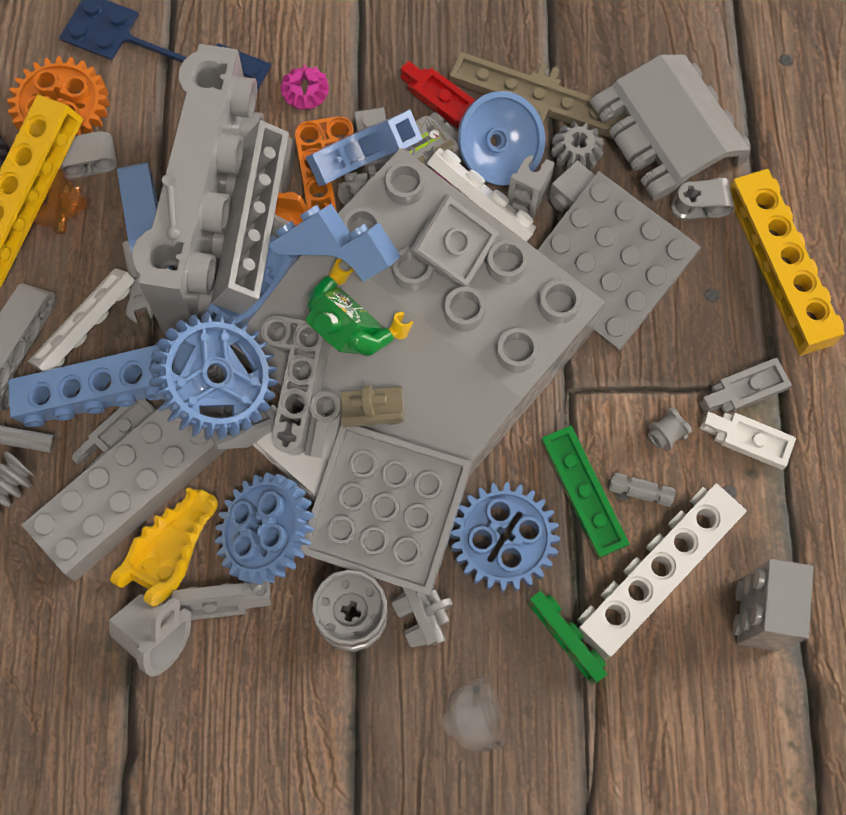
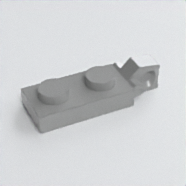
(747, 387)
(223, 599)

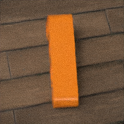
(323, 133)

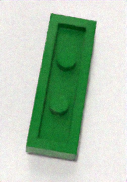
(568, 637)

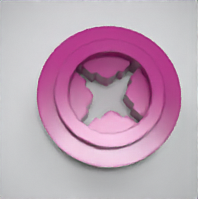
(315, 93)

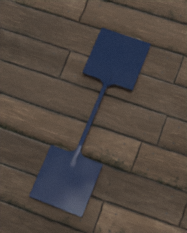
(105, 26)

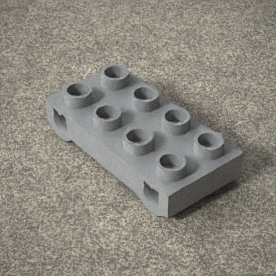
(205, 166)

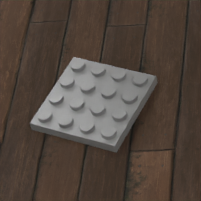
(619, 254)
(386, 508)

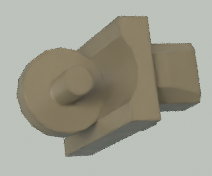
(372, 407)

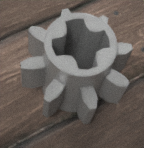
(352, 186)

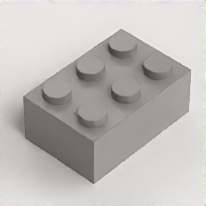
(774, 605)

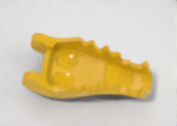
(164, 551)

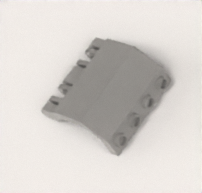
(670, 122)

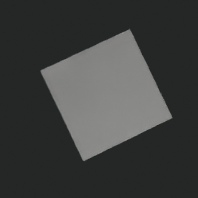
(454, 241)

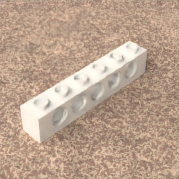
(722, 514)

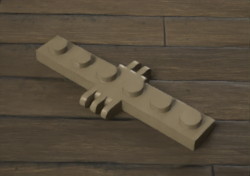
(538, 89)

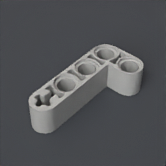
(19, 326)
(293, 387)

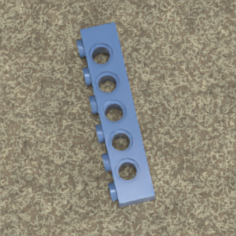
(30, 392)

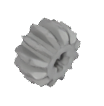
(577, 144)

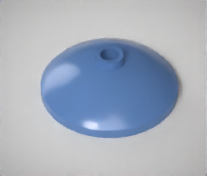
(514, 126)

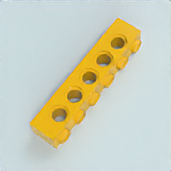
(31, 171)
(780, 276)

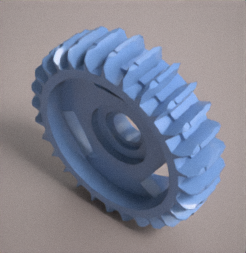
(193, 389)

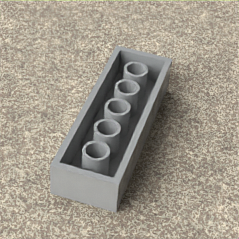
(119, 492)

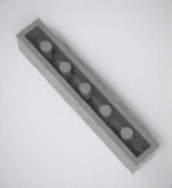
(250, 219)

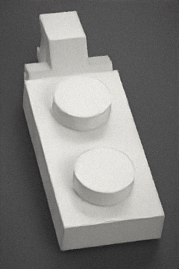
(750, 438)

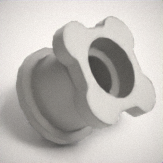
(669, 430)

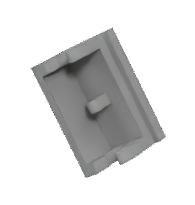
(530, 188)

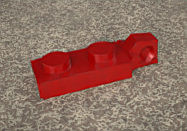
(436, 92)

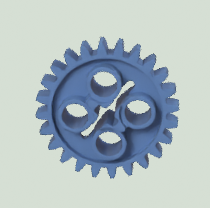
(264, 528)
(530, 552)

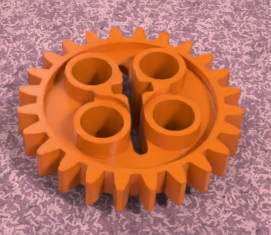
(65, 81)

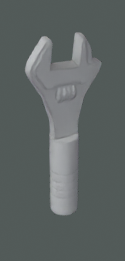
(137, 299)

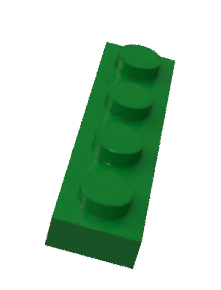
(584, 492)

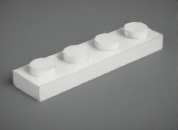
(473, 186)
(89, 313)

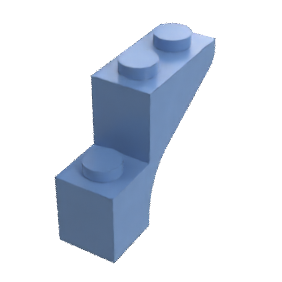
(326, 234)

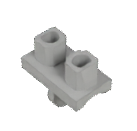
(428, 628)

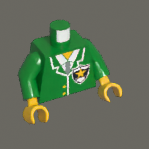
(345, 322)

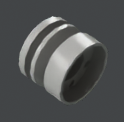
(340, 594)

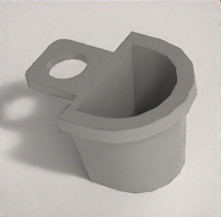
(152, 633)

